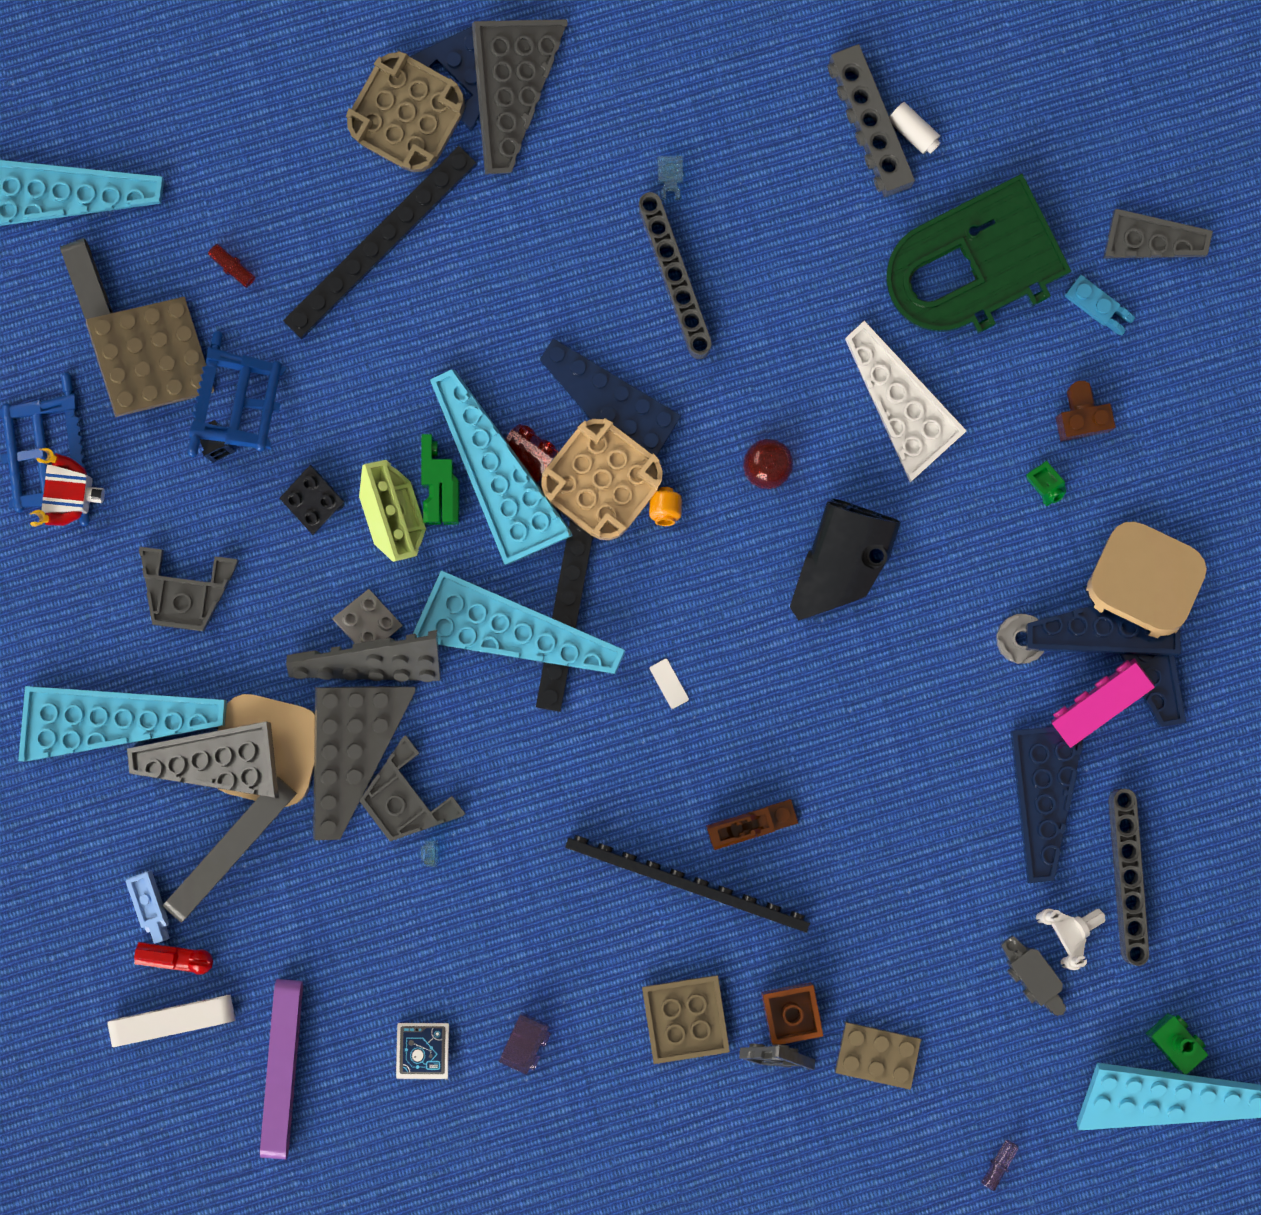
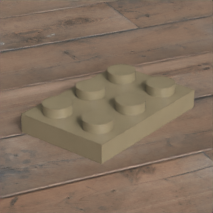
(877, 1055)

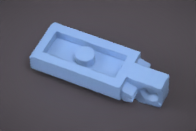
(149, 905)

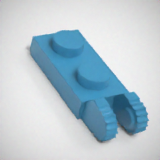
(1098, 304)

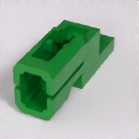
(433, 476)

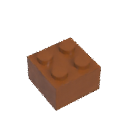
(792, 1013)

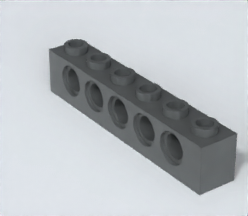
(853, 61)

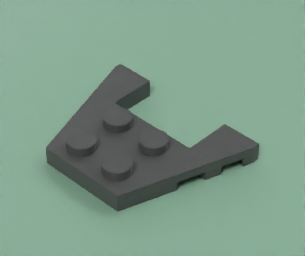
(183, 601)
(397, 805)

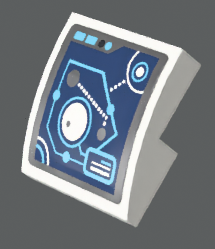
(422, 1051)

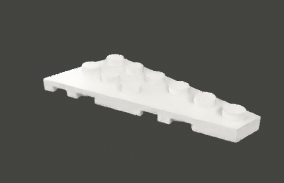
(909, 411)

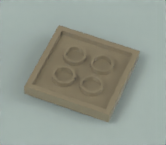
(685, 1019)

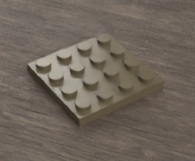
(148, 355)

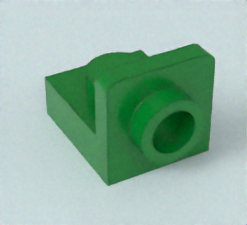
(1047, 483)

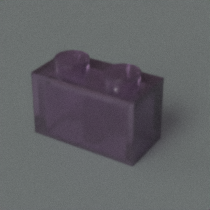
(524, 1044)

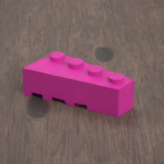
(1102, 703)

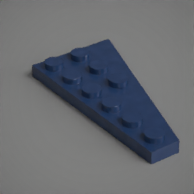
(609, 397)
(1097, 633)
(1165, 699)

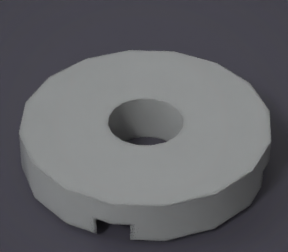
(1006, 639)

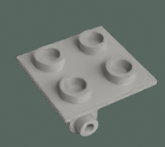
(367, 619)

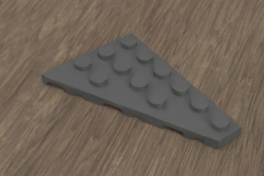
(510, 73)

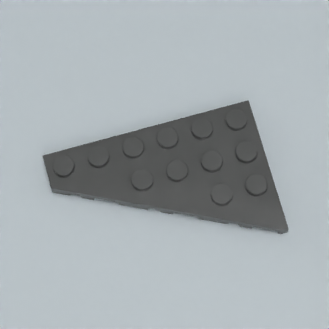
(349, 742)

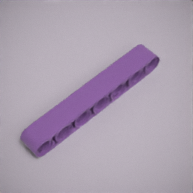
(281, 1069)

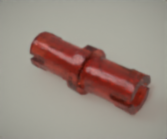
(231, 265)

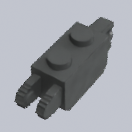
(1035, 975)

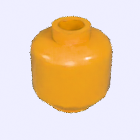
(665, 506)

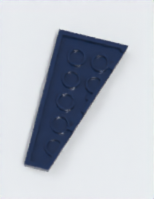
(1045, 788)

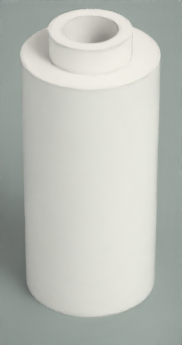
(914, 128)

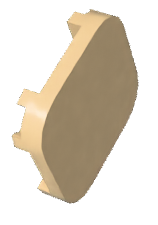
(601, 479)
(1147, 578)
(292, 738)

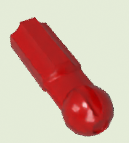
(173, 958)

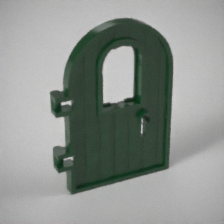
(1002, 256)

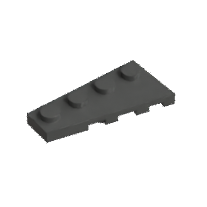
(1150, 237)

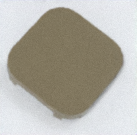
(406, 112)

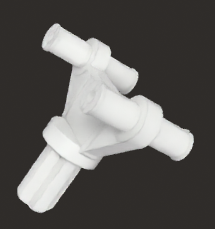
(1072, 933)

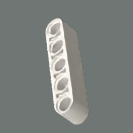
(171, 1020)

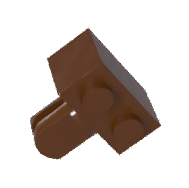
(1084, 417)

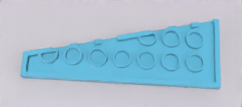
(51, 191)
(509, 496)
(492, 624)
(85, 720)

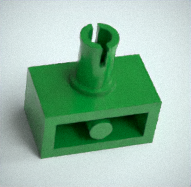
(1177, 1043)

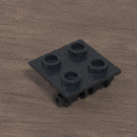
(312, 499)

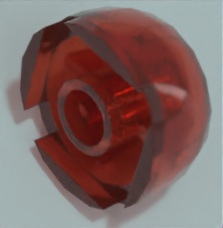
(768, 464)

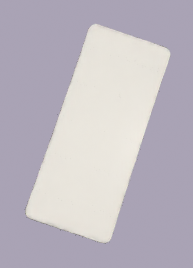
(669, 683)

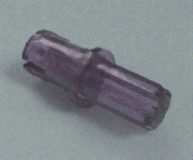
(1000, 1165)

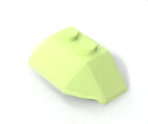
(391, 510)

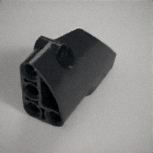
(842, 559)

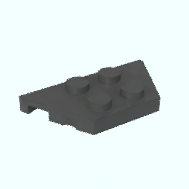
(776, 1056)

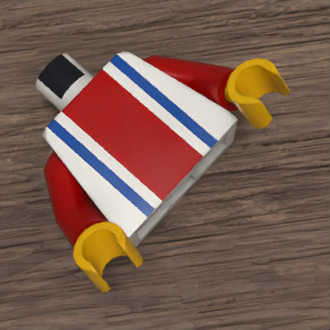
(66, 491)

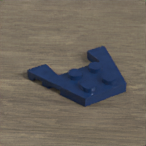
(458, 59)

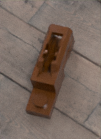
(751, 824)

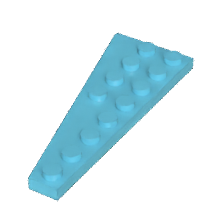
(1150, 1097)

